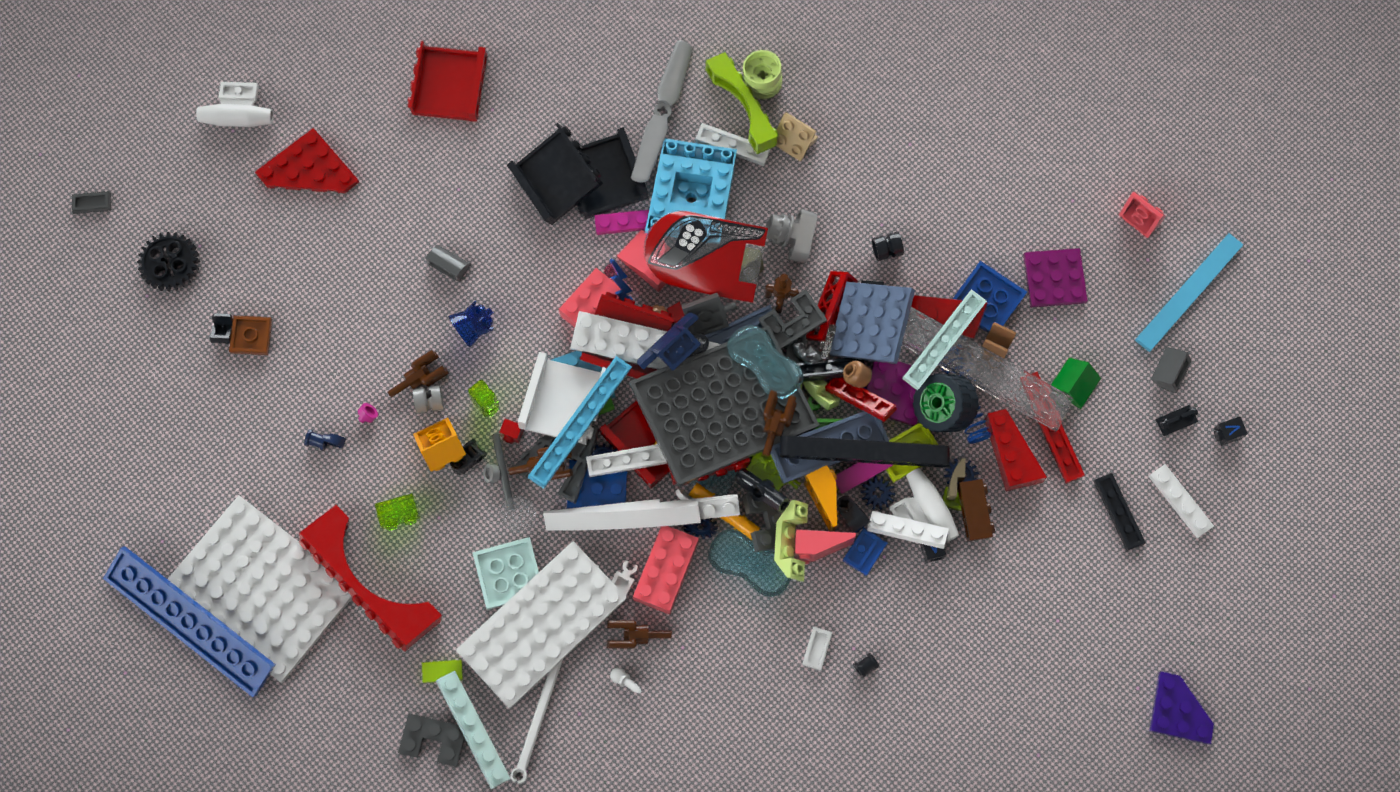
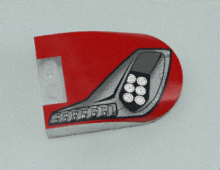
(706, 253)

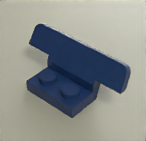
(673, 345)

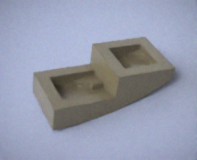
(957, 476)

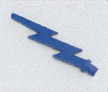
(619, 282)

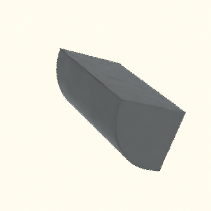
(447, 263)
(1171, 369)

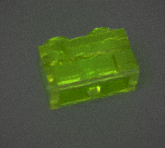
(483, 398)
(397, 511)

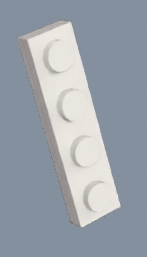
(715, 137)
(625, 460)
(1181, 501)
(908, 529)

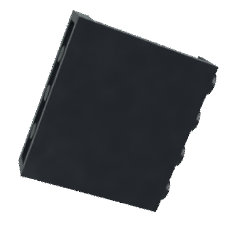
(615, 162)
(556, 175)

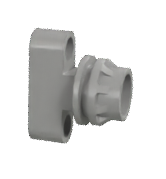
(798, 234)

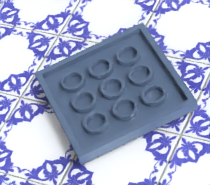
(872, 322)

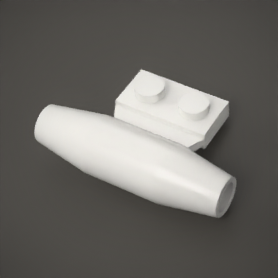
(236, 107)
(926, 504)

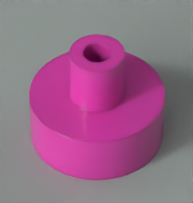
(367, 413)

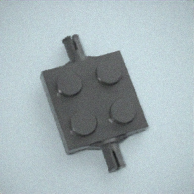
(711, 314)

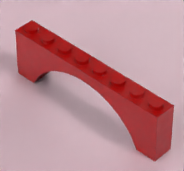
(400, 621)

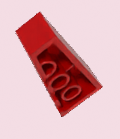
(942, 308)
(1012, 453)

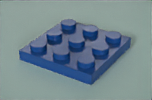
(998, 291)
(600, 489)

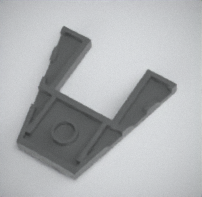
(572, 485)

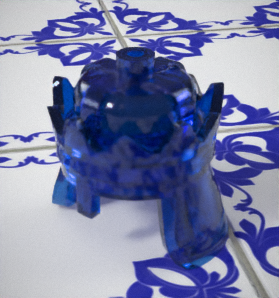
(472, 322)

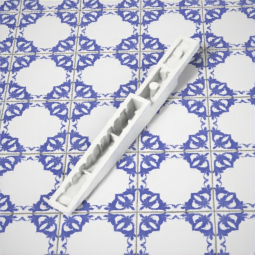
(642, 514)

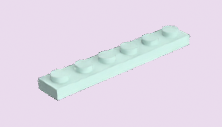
(944, 339)
(473, 729)

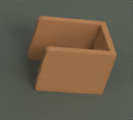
(999, 340)

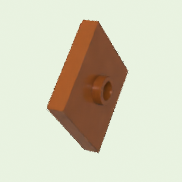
(250, 335)

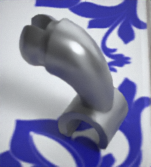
(800, 352)

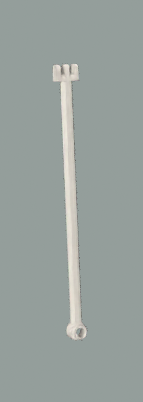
(536, 724)

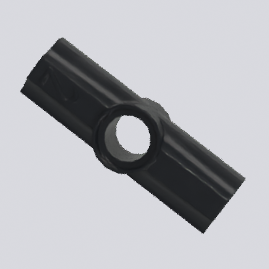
(762, 490)

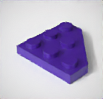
(1179, 712)

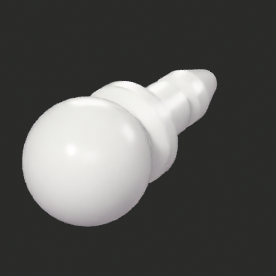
(620, 677)

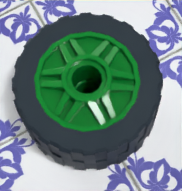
(946, 403)

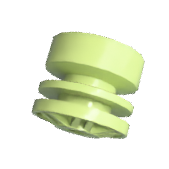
(763, 74)

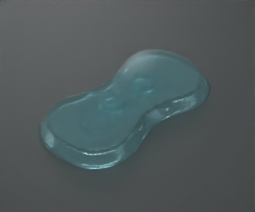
(775, 372)
(735, 555)

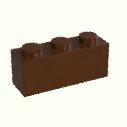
(975, 510)

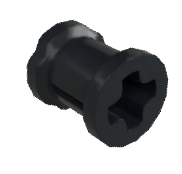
(866, 665)

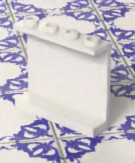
(555, 396)

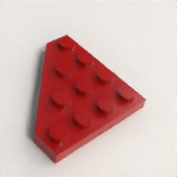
(308, 165)

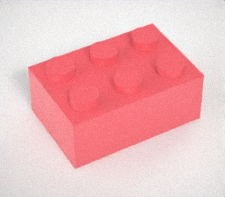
(587, 296)

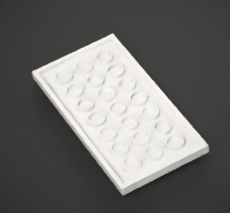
(541, 624)

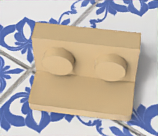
(795, 136)

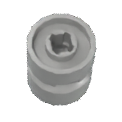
(428, 399)

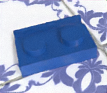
(864, 551)

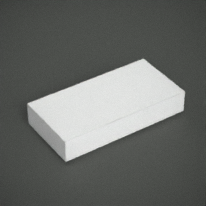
(817, 648)

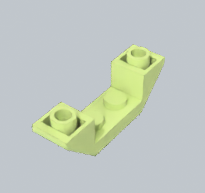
(793, 515)

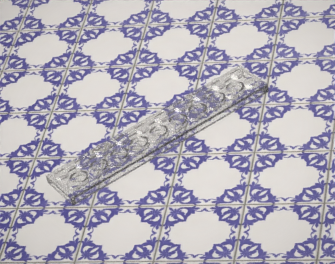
(991, 373)

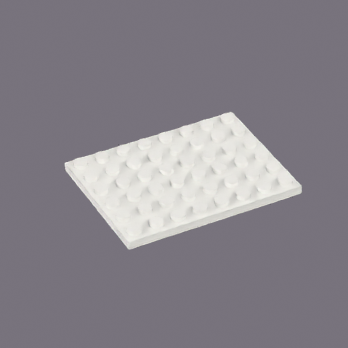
(261, 585)

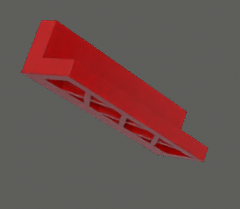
(833, 304)

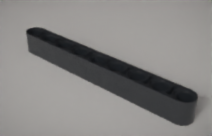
(864, 451)

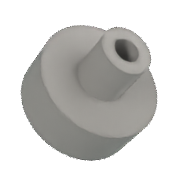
(811, 348)
(491, 473)

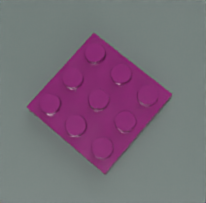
(1055, 277)
(889, 385)

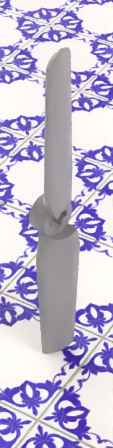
(657, 127)

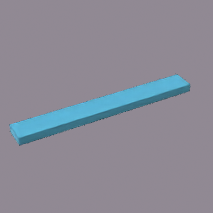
(1189, 292)
(579, 422)

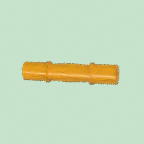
(739, 522)

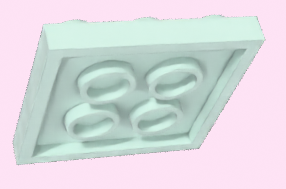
(505, 570)

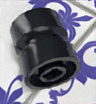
(888, 246)

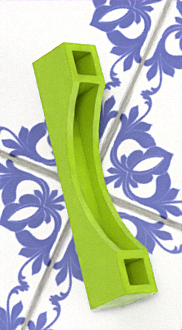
(724, 74)

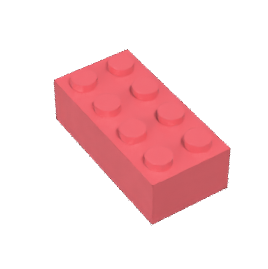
(666, 569)

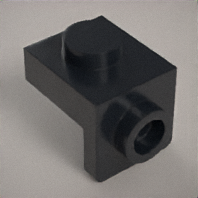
(222, 328)

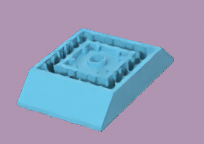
(693, 172)

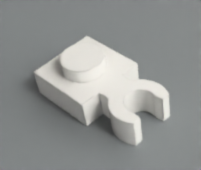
(623, 579)

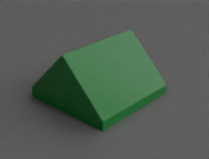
(1077, 380)

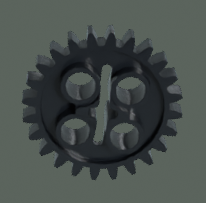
(184, 256)

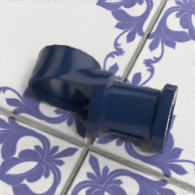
(321, 441)

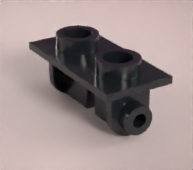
(1177, 420)

